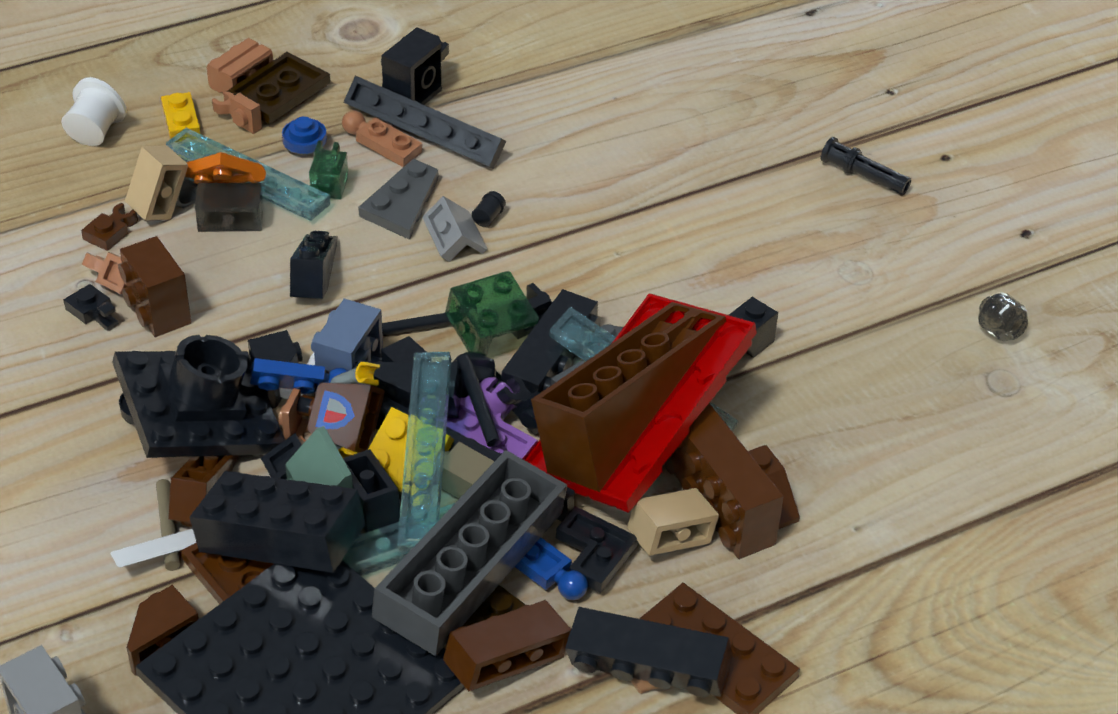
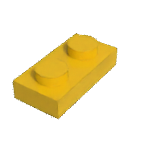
(179, 113)

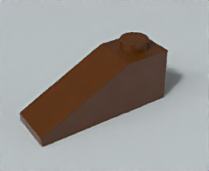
(193, 483)

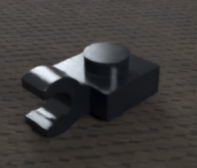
(91, 304)
(521, 399)

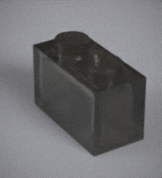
(229, 207)

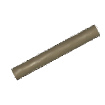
(167, 526)

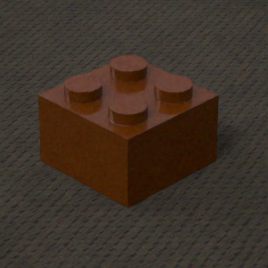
(154, 286)

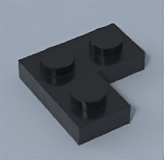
(602, 546)

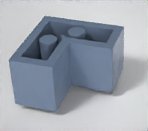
(349, 337)

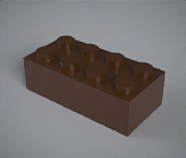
(731, 482)

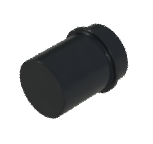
(488, 209)

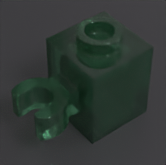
(329, 170)

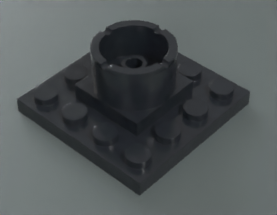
(197, 400)

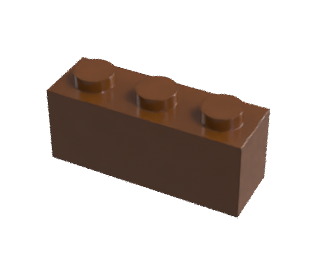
(506, 645)

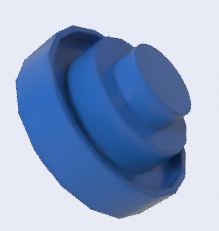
(303, 134)

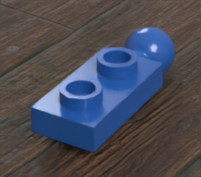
(288, 375)
(549, 566)

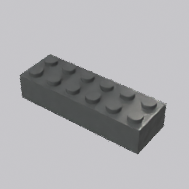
(468, 552)

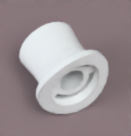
(93, 112)

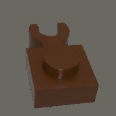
(109, 230)

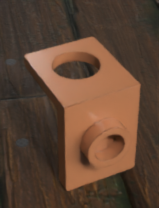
(290, 420)

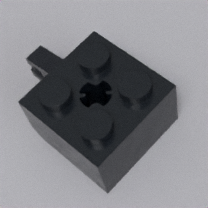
(414, 66)

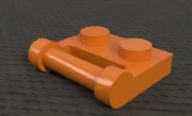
(224, 169)

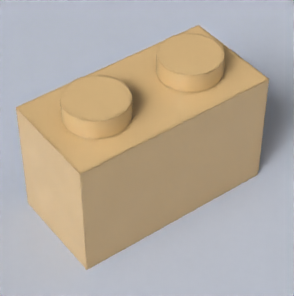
(156, 182)
(673, 521)

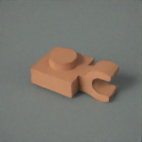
(242, 110)
(107, 269)

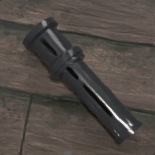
(853, 161)

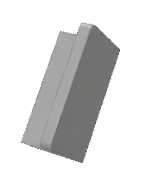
(452, 229)

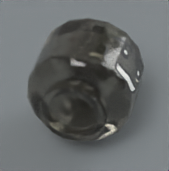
(1003, 316)

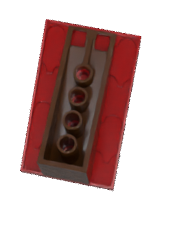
(633, 402)

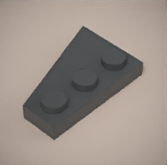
(401, 198)

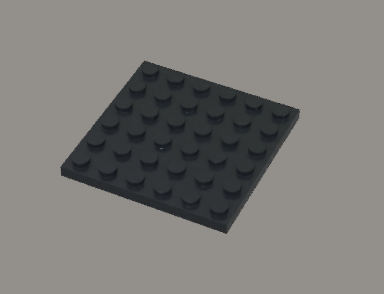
(298, 647)

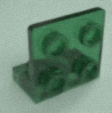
(488, 310)

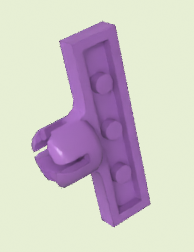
(511, 437)

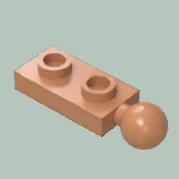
(382, 138)

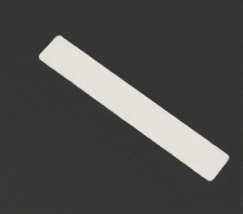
(153, 548)

